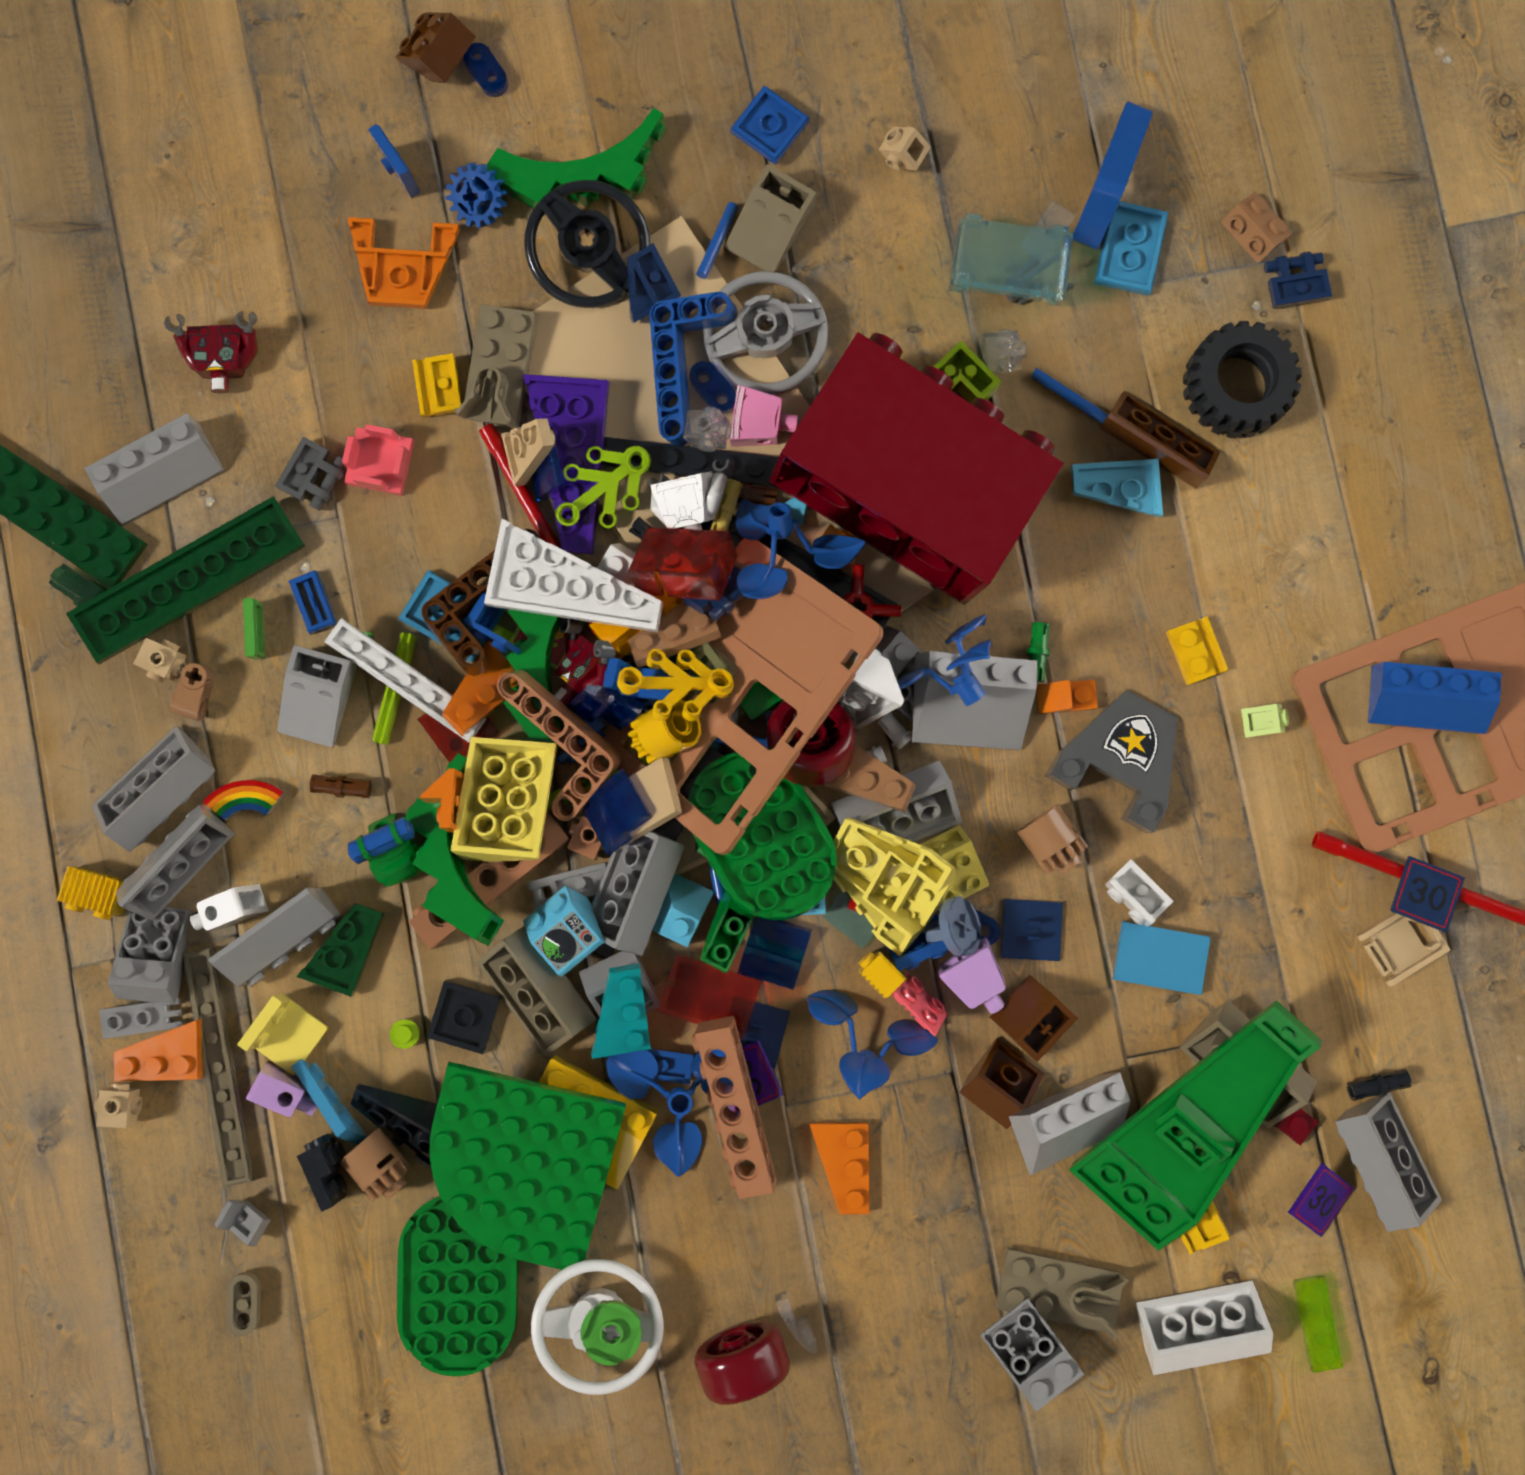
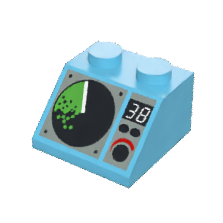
(564, 930)

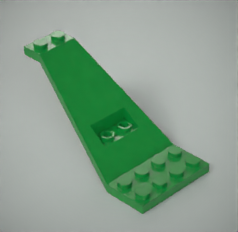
(1158, 1172)

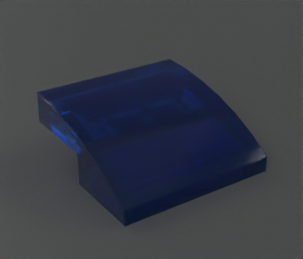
(548, 476)
(608, 704)
(616, 811)
(775, 951)

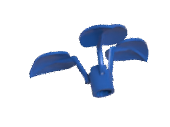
(757, 520)
(965, 683)
(863, 1069)
(676, 1143)

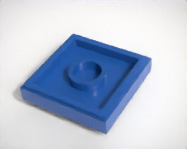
(769, 125)
(393, 162)

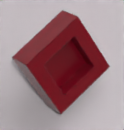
(1297, 1126)

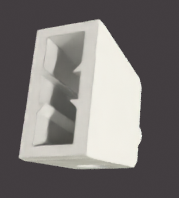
(229, 908)

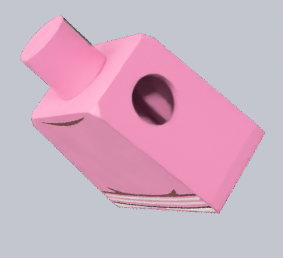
(758, 418)

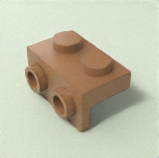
(1256, 227)

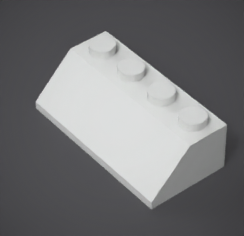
(872, 691)
(1204, 1327)

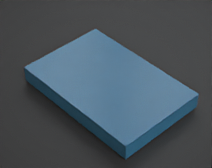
(1131, 248)
(412, 615)
(1161, 958)

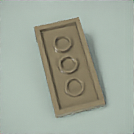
(497, 366)
(1062, 1289)

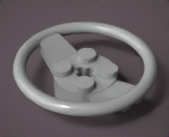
(786, 320)

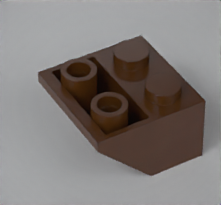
(435, 45)
(1034, 1018)

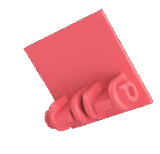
(927, 1010)

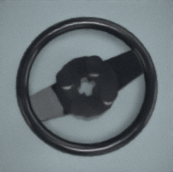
(571, 225)

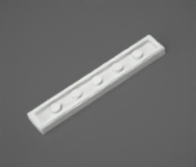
(393, 673)

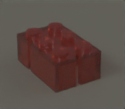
(687, 561)
(709, 994)

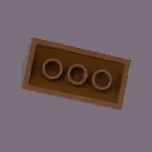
(1160, 439)

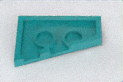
(623, 1014)

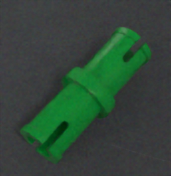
(1039, 647)

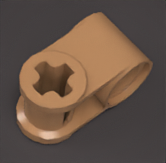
(192, 695)

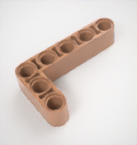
(564, 738)

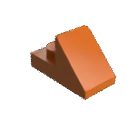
(1066, 696)
(447, 792)

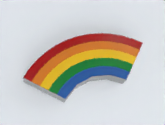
(244, 796)

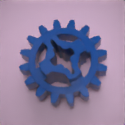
(473, 208)

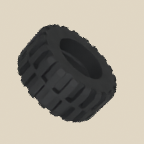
(1264, 351)

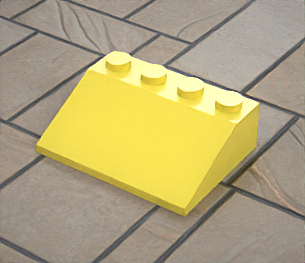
(503, 800)

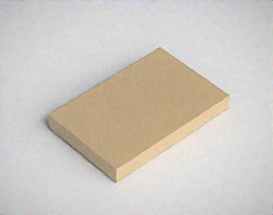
(659, 793)

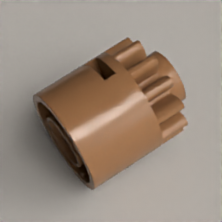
(1053, 841)
(377, 1166)

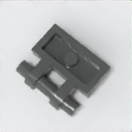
(303, 470)

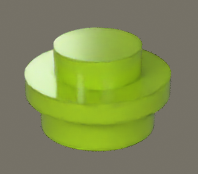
(404, 1033)

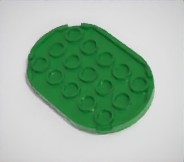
(786, 851)
(453, 1294)

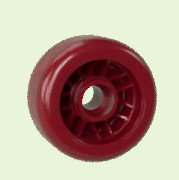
(825, 754)
(742, 1362)

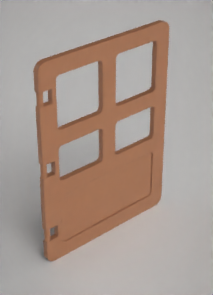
(1473, 637)
(794, 649)

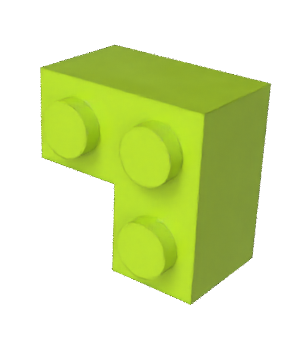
(968, 373)

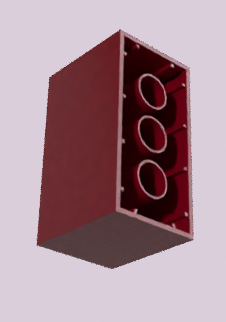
(916, 468)

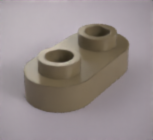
(243, 1302)

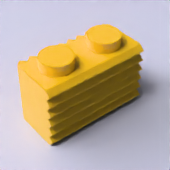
(91, 891)
(880, 973)

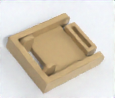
(1398, 949)

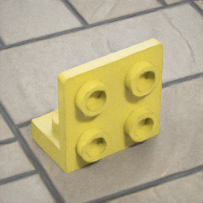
(959, 851)
(284, 1032)

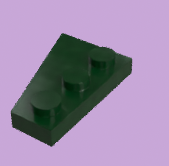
(346, 951)

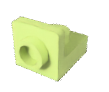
(1264, 720)

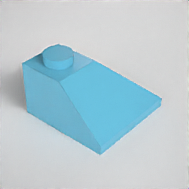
(682, 910)

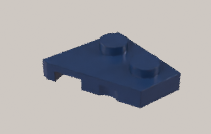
(648, 282)

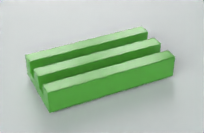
(253, 629)

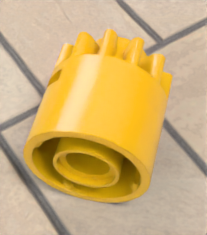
(666, 737)

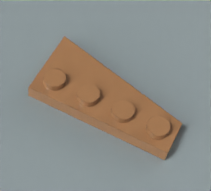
(874, 782)

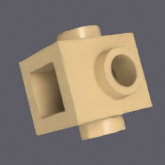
(904, 148)
(160, 660)
(118, 1106)

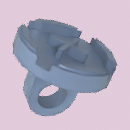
(956, 927)

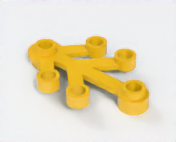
(679, 682)

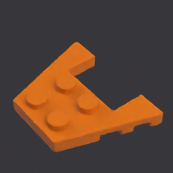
(400, 275)

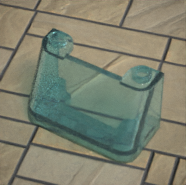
(1011, 259)

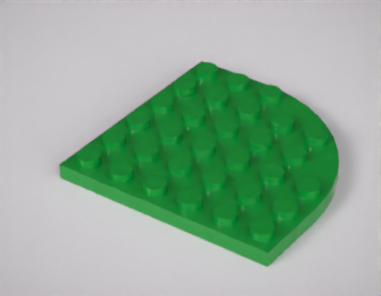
(522, 1162)

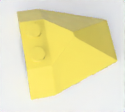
(890, 881)

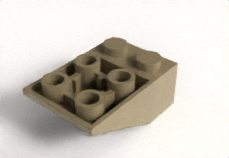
(771, 219)

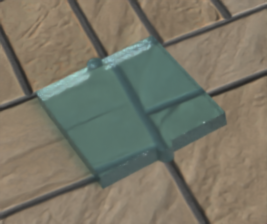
(848, 921)

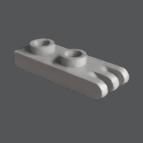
(138, 1019)

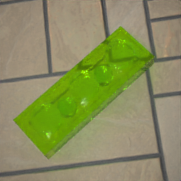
(1317, 1323)

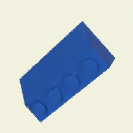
(1433, 697)

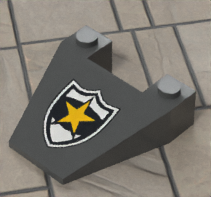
(1131, 746)

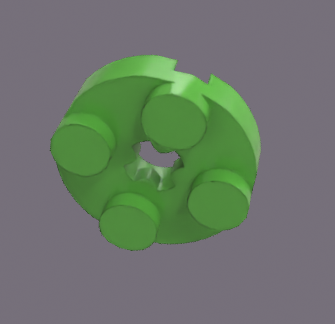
(619, 1348)

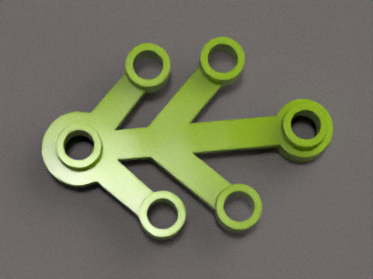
(606, 484)

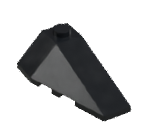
(403, 1115)

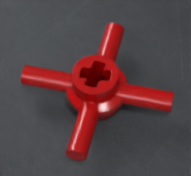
(864, 600)

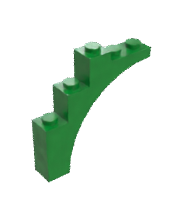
(618, 166)
(536, 661)
(453, 894)

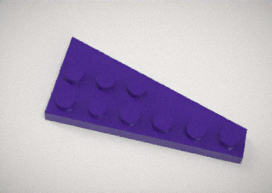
(578, 418)

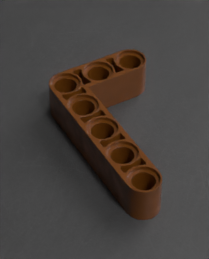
(455, 612)

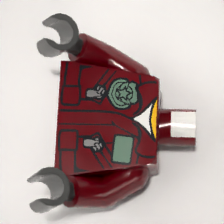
(217, 350)
(583, 661)

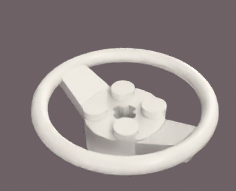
(567, 1320)

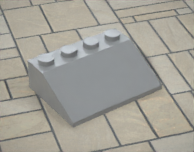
(993, 721)

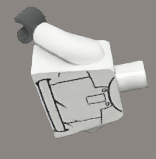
(689, 499)

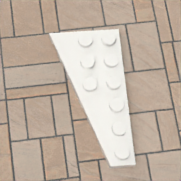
(552, 582)

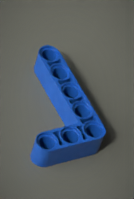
(1113, 175)
(675, 357)

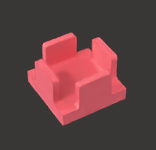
(377, 459)

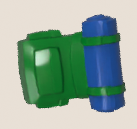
(387, 850)

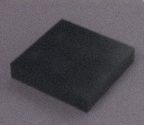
(464, 1017)

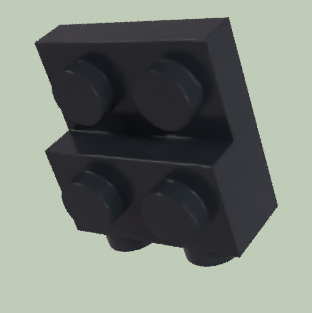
(320, 1165)

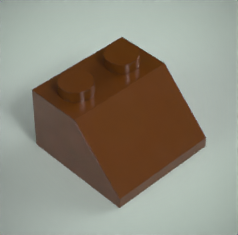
(1002, 1082)

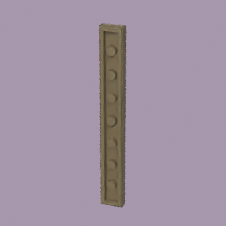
(219, 1069)

